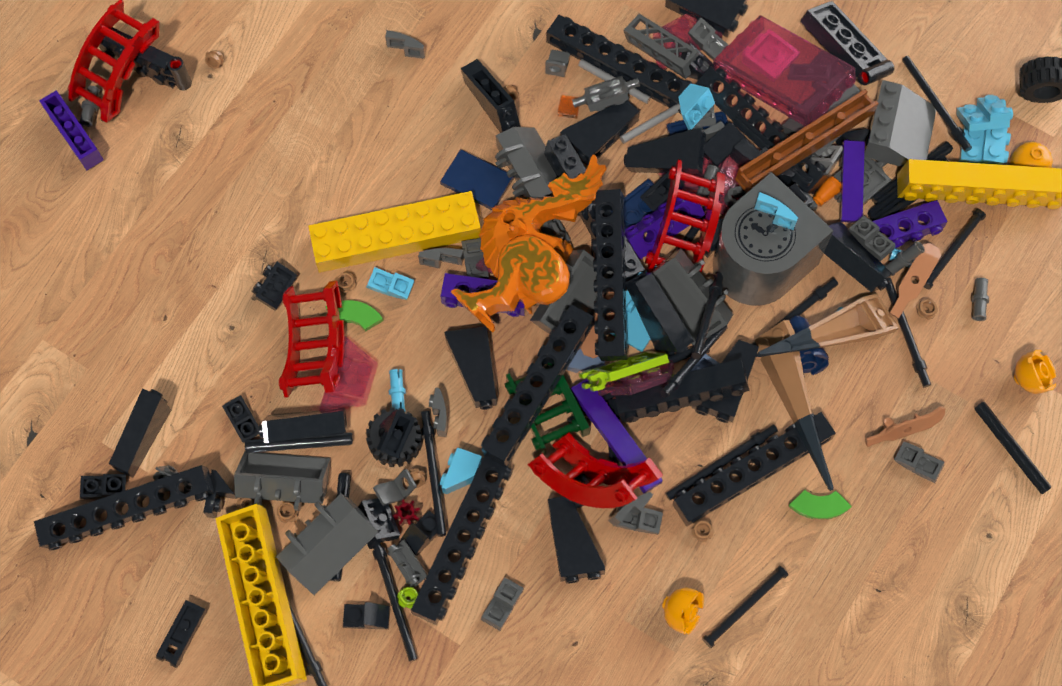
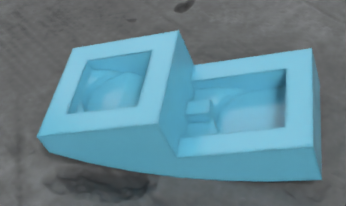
(783, 215)
(389, 284)

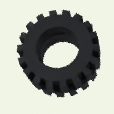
(1041, 80)
(411, 445)

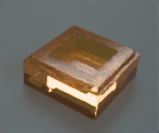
(566, 107)

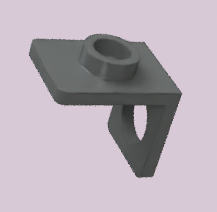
(557, 63)
(394, 491)

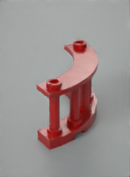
(122, 67)
(707, 225)
(334, 342)
(620, 479)

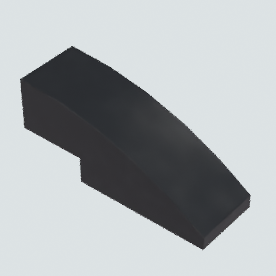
(746, 152)

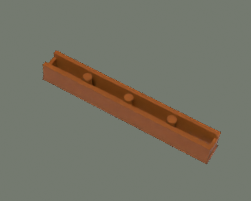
(807, 140)

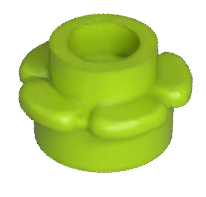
(407, 592)

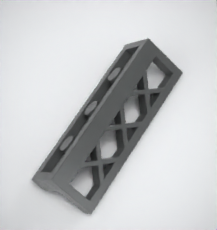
(658, 51)

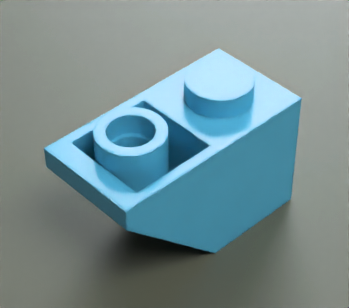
(695, 103)
(461, 470)

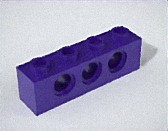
(71, 130)
(929, 213)
(652, 222)
(471, 285)

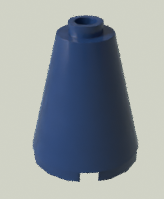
(812, 359)

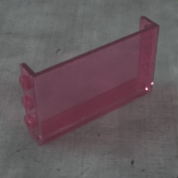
(785, 70)

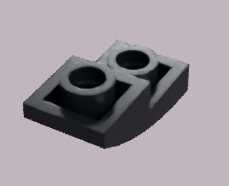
(241, 418)
(101, 486)

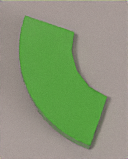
(359, 314)
(820, 506)

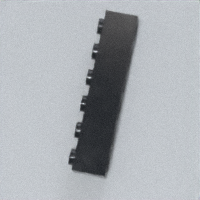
(697, 387)

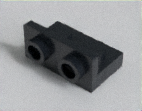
(273, 285)
(382, 519)

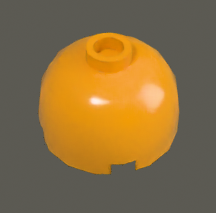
(1031, 155)
(1035, 373)
(682, 608)

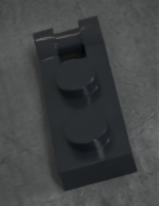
(181, 633)

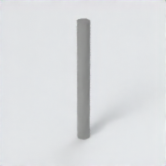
(605, 76)
(649, 124)

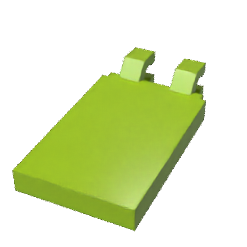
(622, 369)

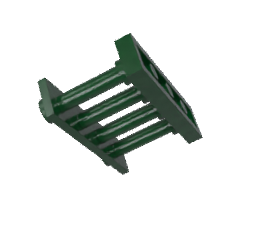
(569, 405)

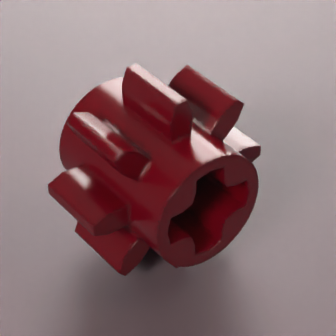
(405, 507)

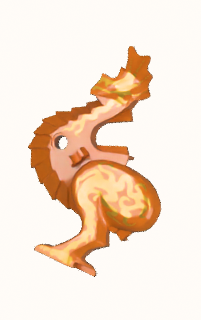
(524, 257)

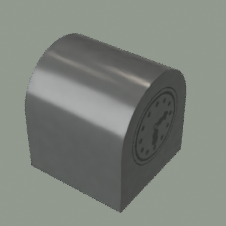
(763, 258)

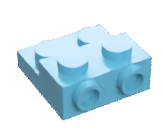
(988, 114)
(987, 146)

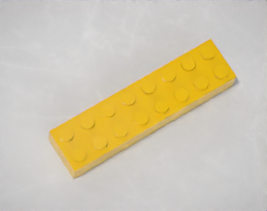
(980, 183)
(394, 231)
(260, 598)

